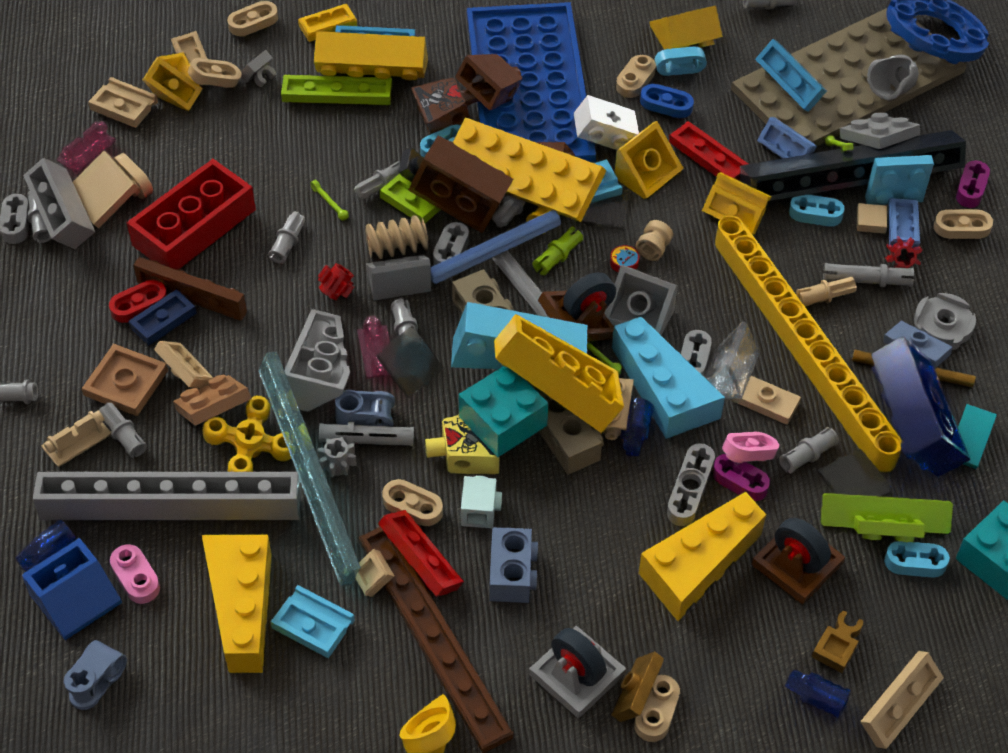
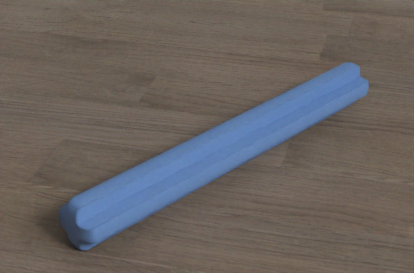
(495, 246)

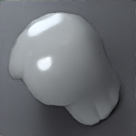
(895, 70)

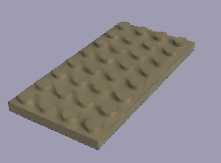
(841, 67)

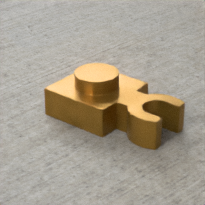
(838, 644)

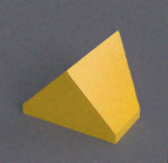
(171, 82)

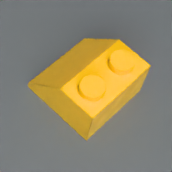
(688, 28)

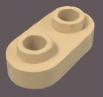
(252, 18)
(214, 72)
(635, 76)
(136, 174)
(963, 224)
(415, 501)
(659, 706)

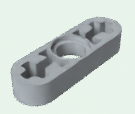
(693, 496)

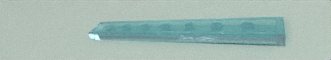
(309, 469)

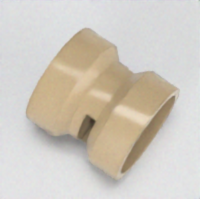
(653, 241)

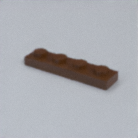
(197, 290)

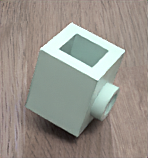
(479, 502)

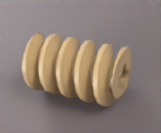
(396, 236)

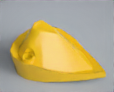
(429, 728)

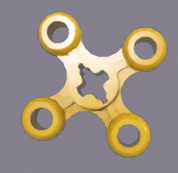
(257, 412)

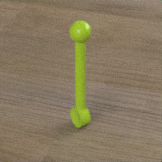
(830, 141)
(342, 214)
(603, 358)

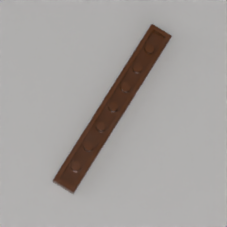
(440, 646)

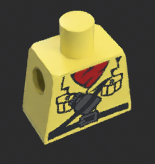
(462, 449)

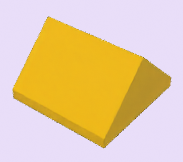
(647, 161)

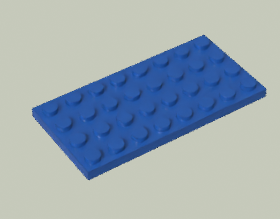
(546, 51)

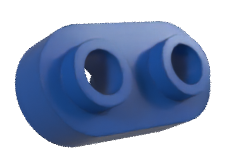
(666, 100)

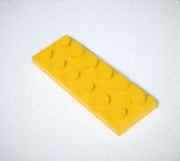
(539, 172)

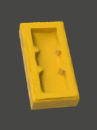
(326, 21)

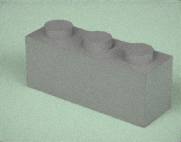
(59, 203)

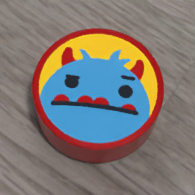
(625, 256)

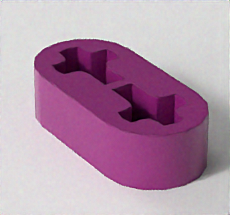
(968, 182)
(740, 477)

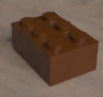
(460, 184)

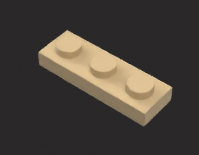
(902, 699)

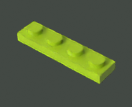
(336, 89)

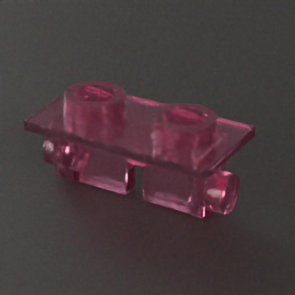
(86, 149)
(372, 340)

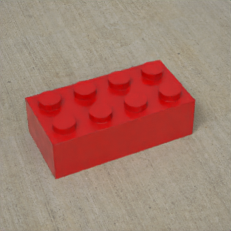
(192, 215)

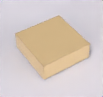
(871, 218)
(373, 573)

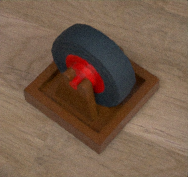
(584, 304)
(798, 559)

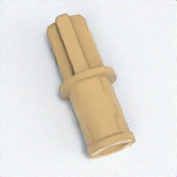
(826, 291)

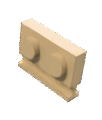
(123, 102)

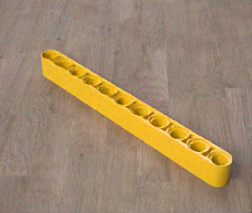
(808, 344)

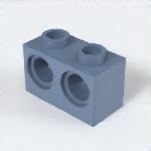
(510, 564)

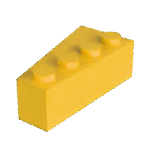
(561, 371)
(700, 553)
(240, 588)

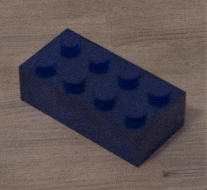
(919, 407)

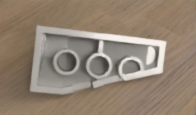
(318, 362)

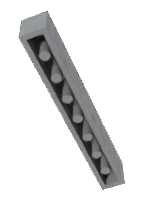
(167, 495)

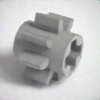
(337, 456)

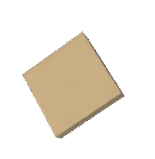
(103, 188)

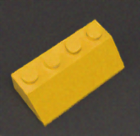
(370, 55)

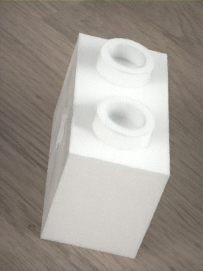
(605, 123)

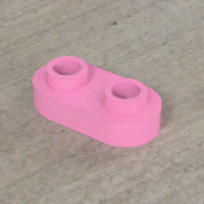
(750, 447)
(134, 571)

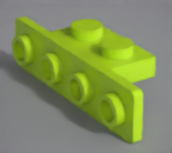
(886, 516)

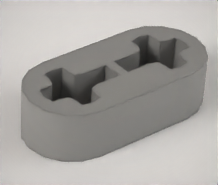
(8, 218)
(446, 244)
(699, 357)

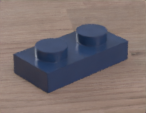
(162, 317)

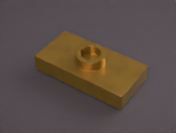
(637, 686)

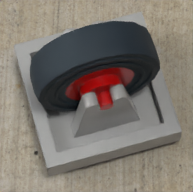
(576, 670)

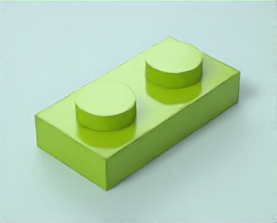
(397, 195)

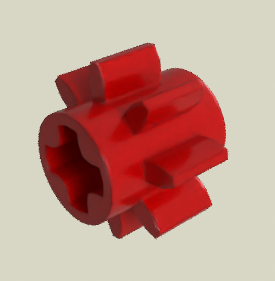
(911, 256)
(336, 281)

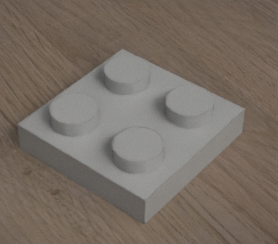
(879, 131)

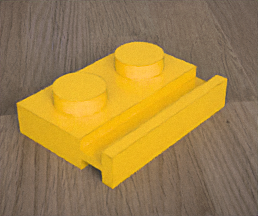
(736, 199)

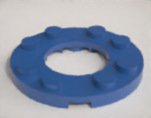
(970, 29)

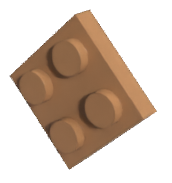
(125, 379)
(211, 400)

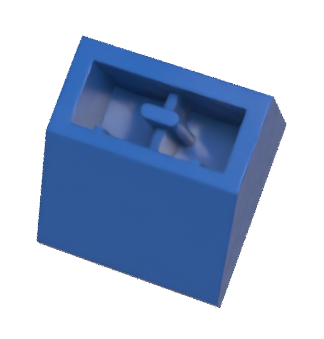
(71, 589)

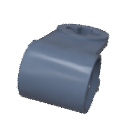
(364, 408)
(93, 673)

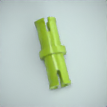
(557, 251)

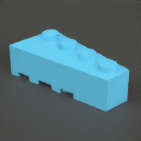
(482, 324)
(666, 379)

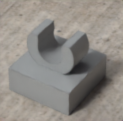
(258, 67)

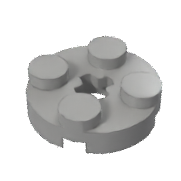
(945, 305)

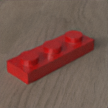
(706, 151)
(420, 553)

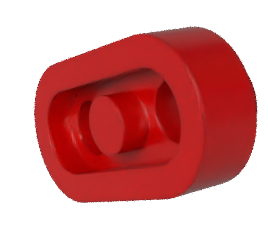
(135, 300)

